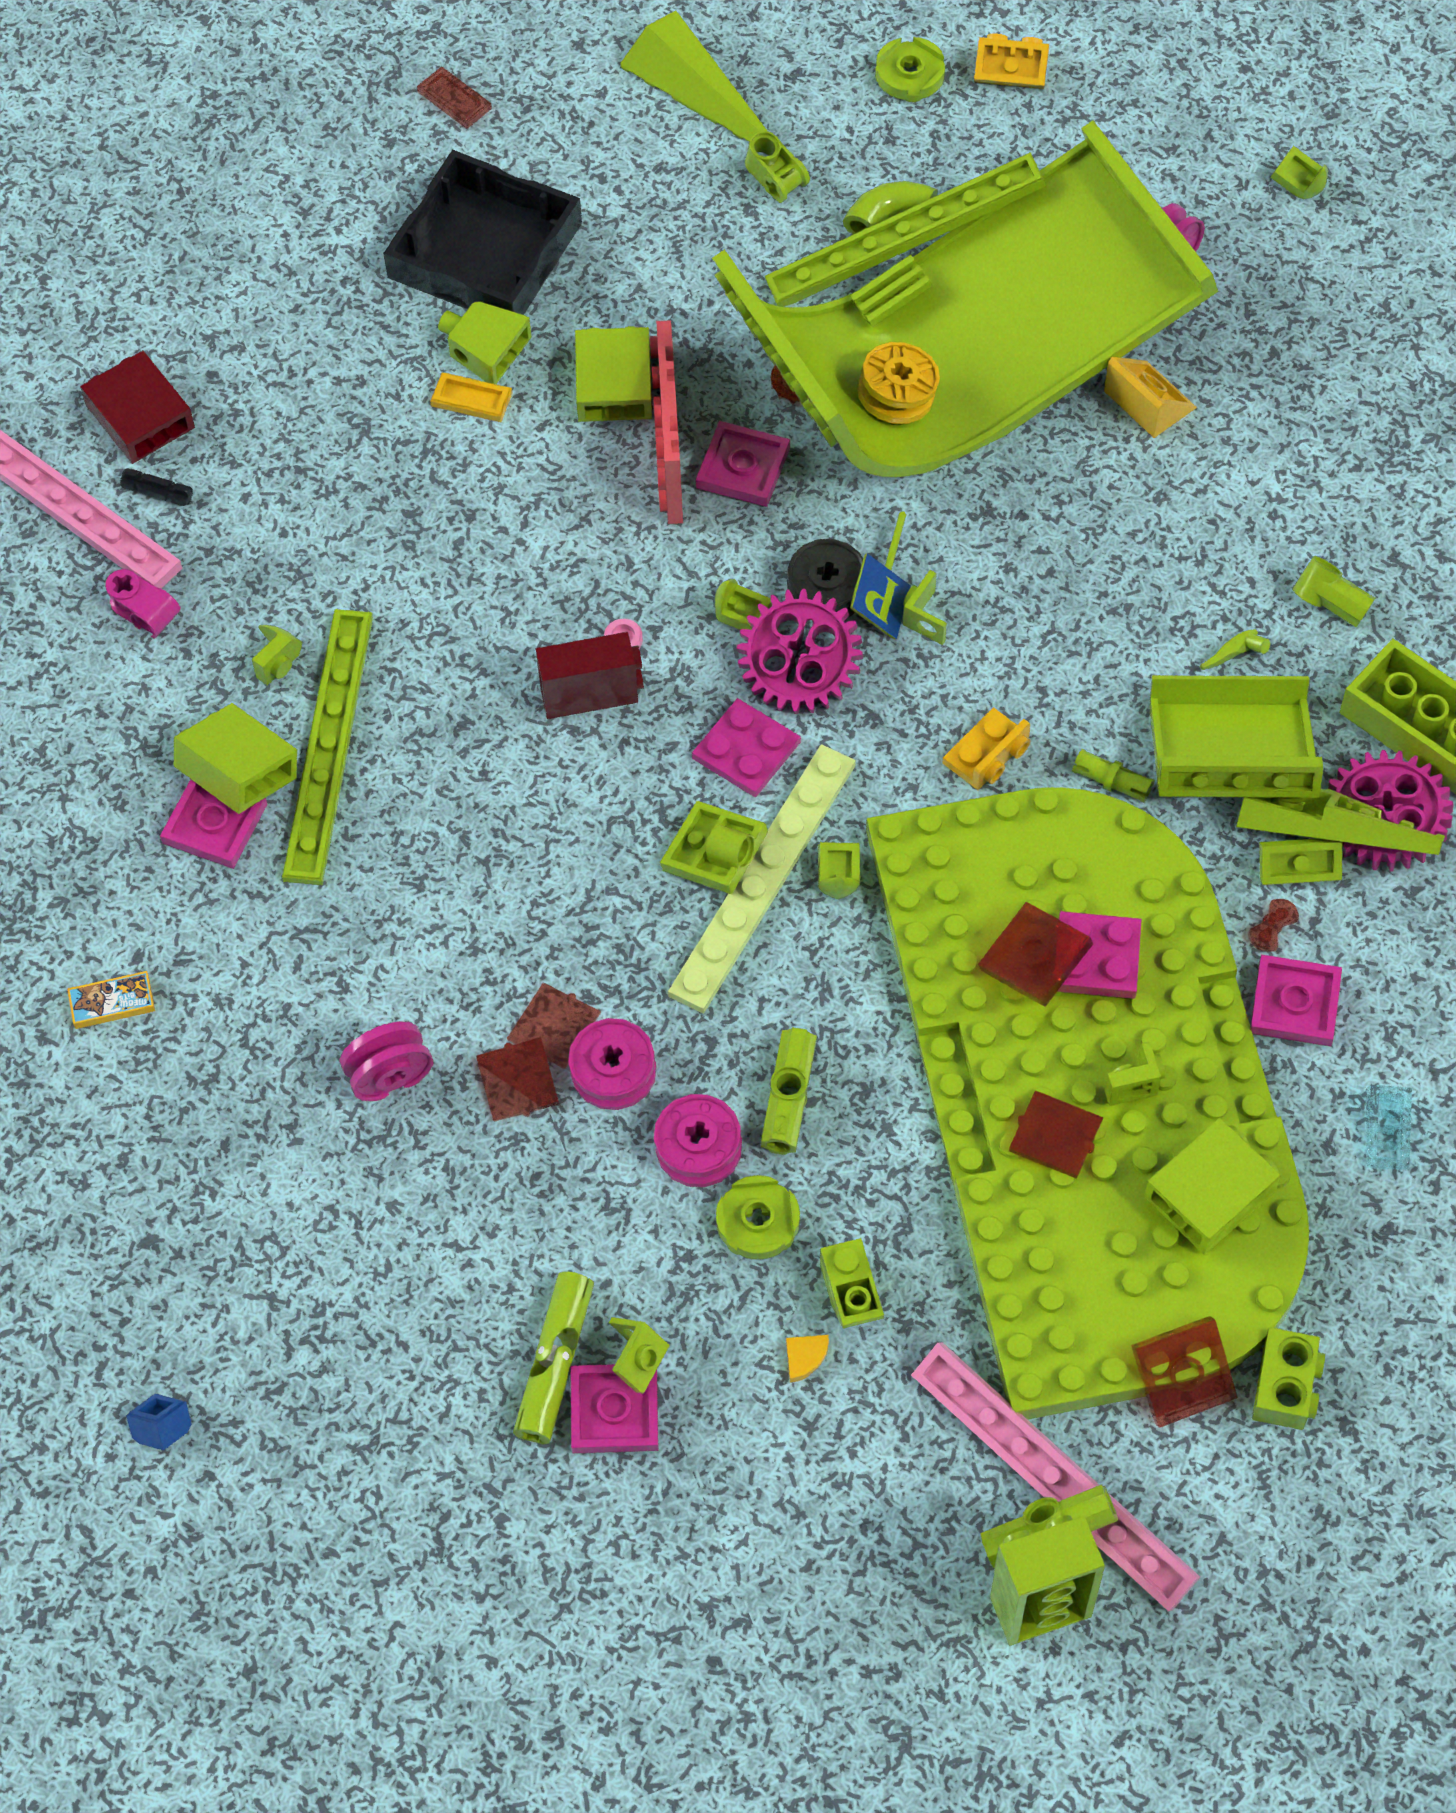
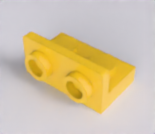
(1011, 61)
(987, 747)

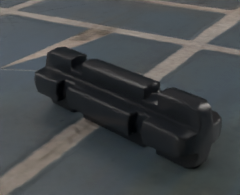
(156, 487)

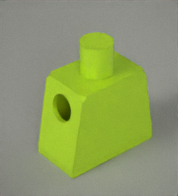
(486, 338)

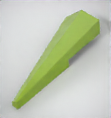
(677, 63)
(1335, 819)

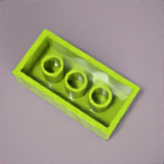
(1407, 708)
(1046, 1578)

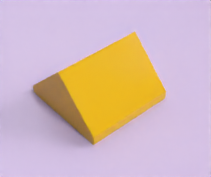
(1145, 394)

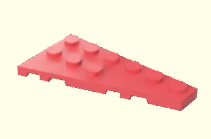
(666, 424)

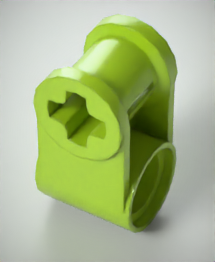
(779, 170)

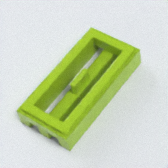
(887, 286)

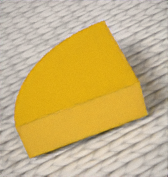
(805, 1355)

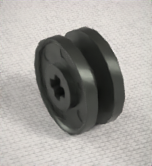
(825, 561)

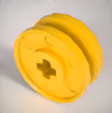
(898, 382)

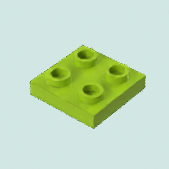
(714, 847)

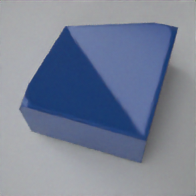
(159, 1421)

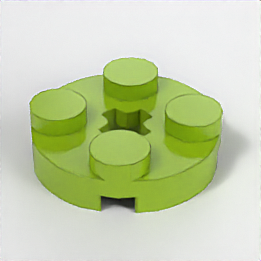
(905, 84)
(774, 1201)

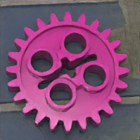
(767, 642)
(1384, 780)

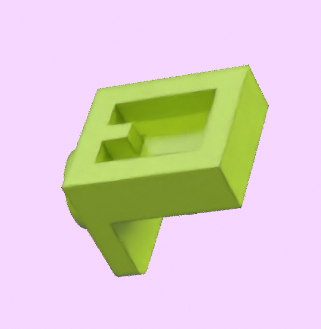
(1136, 1082)

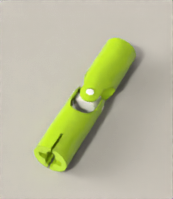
(552, 1362)

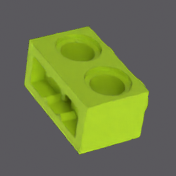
(1281, 1378)

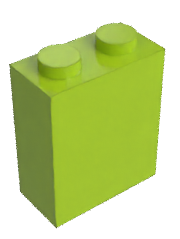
(613, 374)
(235, 758)
(1212, 1185)

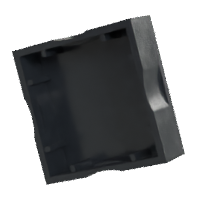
(483, 236)

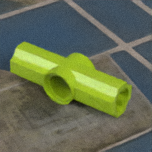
(786, 1111)
(1092, 1503)

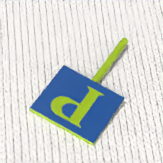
(881, 592)

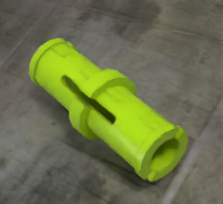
(1113, 775)

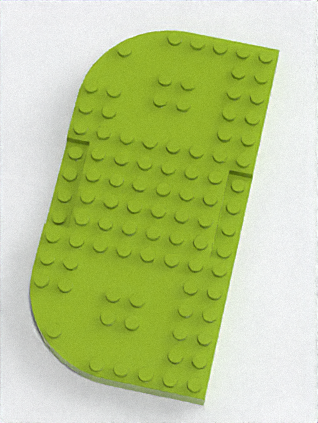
(1086, 1261)

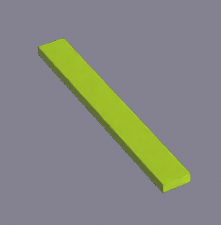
(905, 230)
(327, 748)

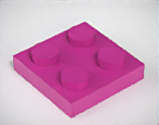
(743, 463)
(746, 747)
(209, 827)
(1113, 959)
(1296, 1000)
(610, 1413)

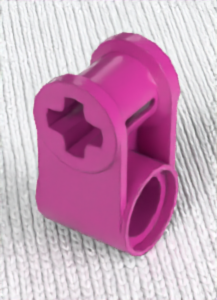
(140, 601)

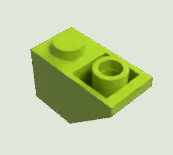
(850, 1283)

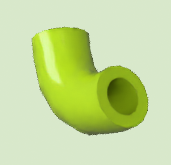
(884, 203)

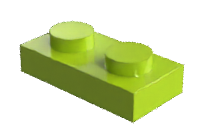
(1300, 861)

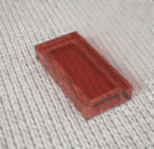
(454, 97)

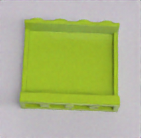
(1233, 737)

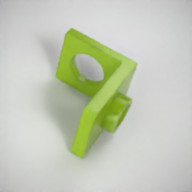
(913, 609)
(640, 1355)

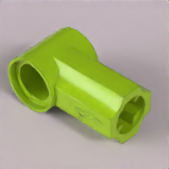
(1324, 586)

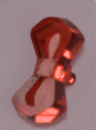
(1280, 914)

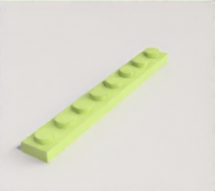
(762, 879)

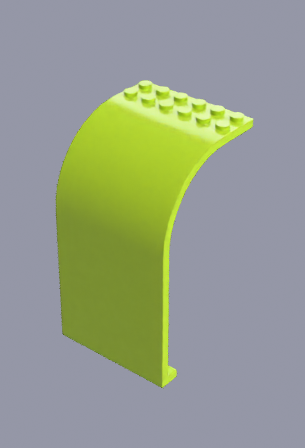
(1012, 318)

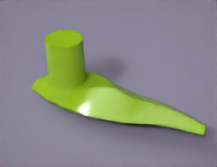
(1236, 646)

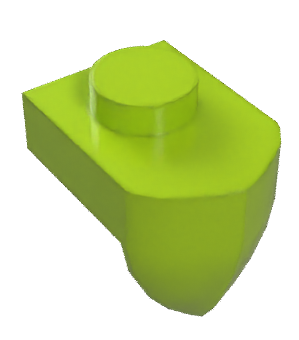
(1301, 174)
(736, 602)
(277, 656)
(838, 868)

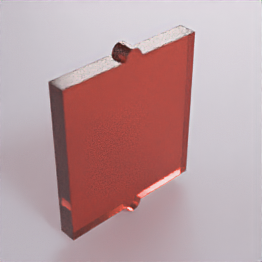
(556, 1020)
(517, 1079)
(1056, 1134)

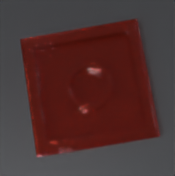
(1035, 954)
(1187, 1398)

